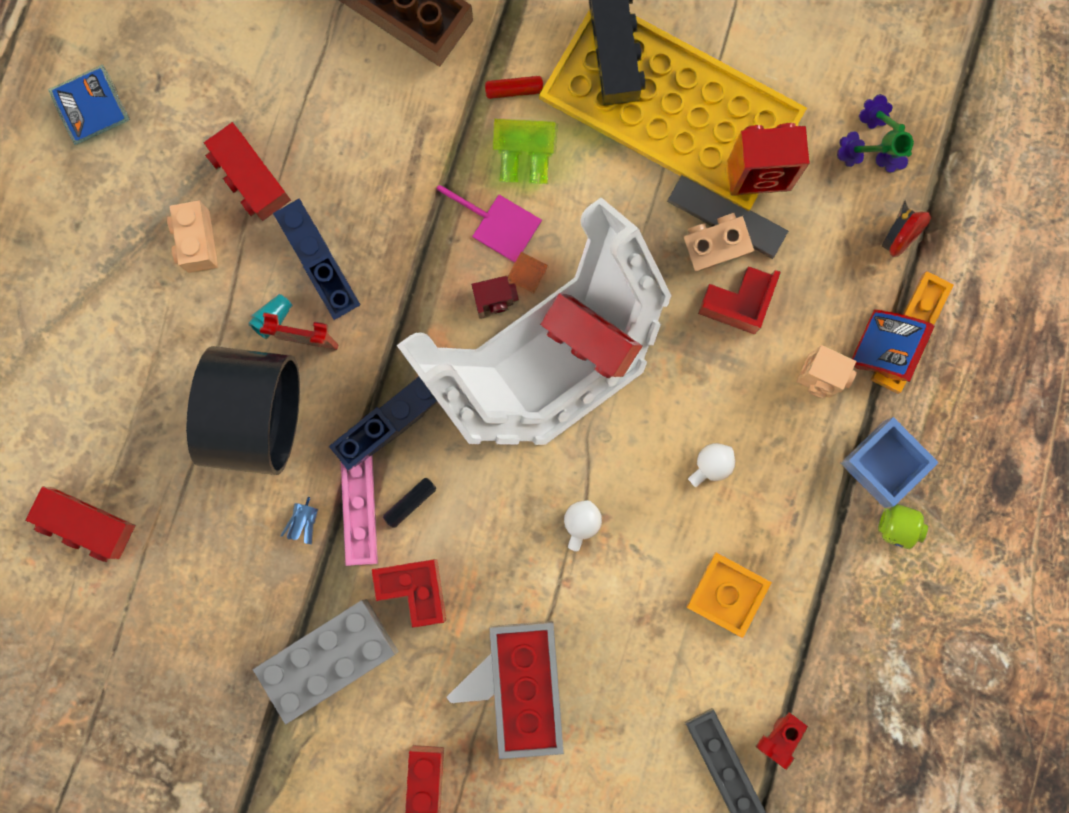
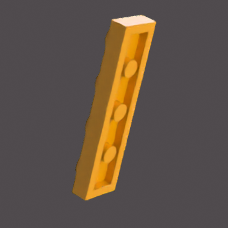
(924, 305)

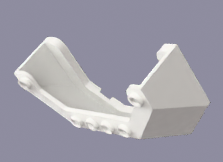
(522, 379)

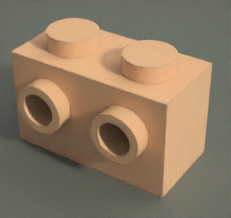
(193, 236)
(719, 242)
(827, 372)

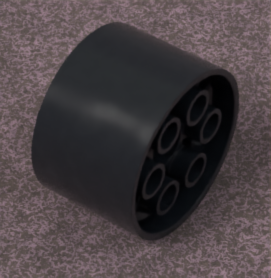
(243, 410)

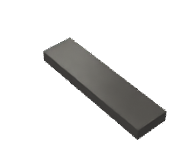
(709, 206)
(723, 763)

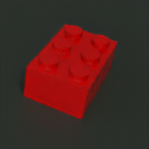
(768, 159)

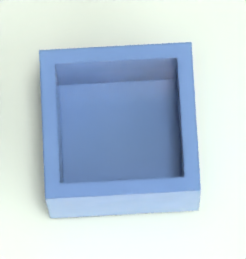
(889, 463)

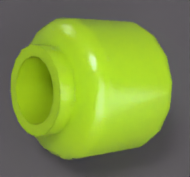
(902, 526)

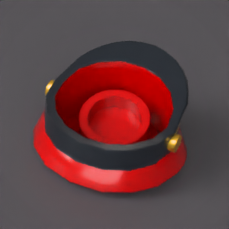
(905, 230)

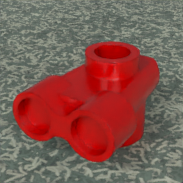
(777, 745)

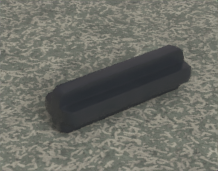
(409, 502)

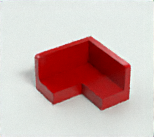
(741, 309)
(417, 581)

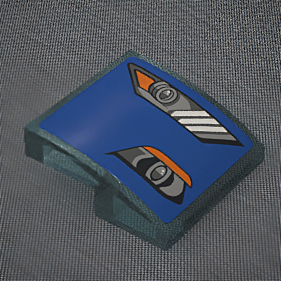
(89, 104)

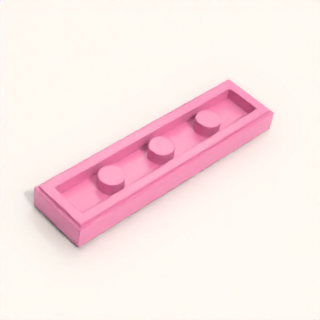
(359, 514)

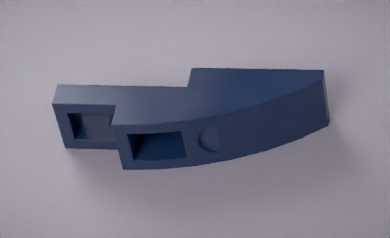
(316, 259)
(383, 424)

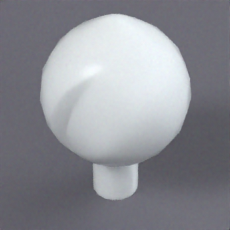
(714, 462)
(582, 522)

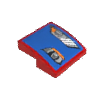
(892, 344)

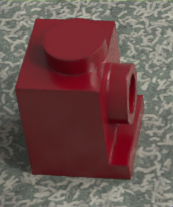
(494, 295)

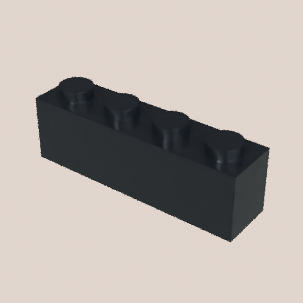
(616, 51)

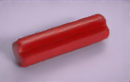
(513, 87)

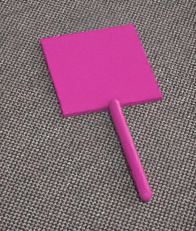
(504, 227)

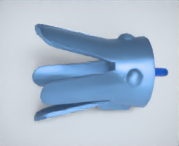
(301, 515)

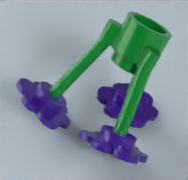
(895, 145)

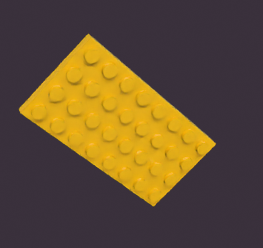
(683, 116)

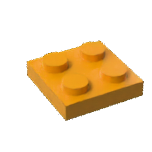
(728, 595)

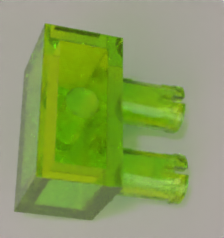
(525, 136)

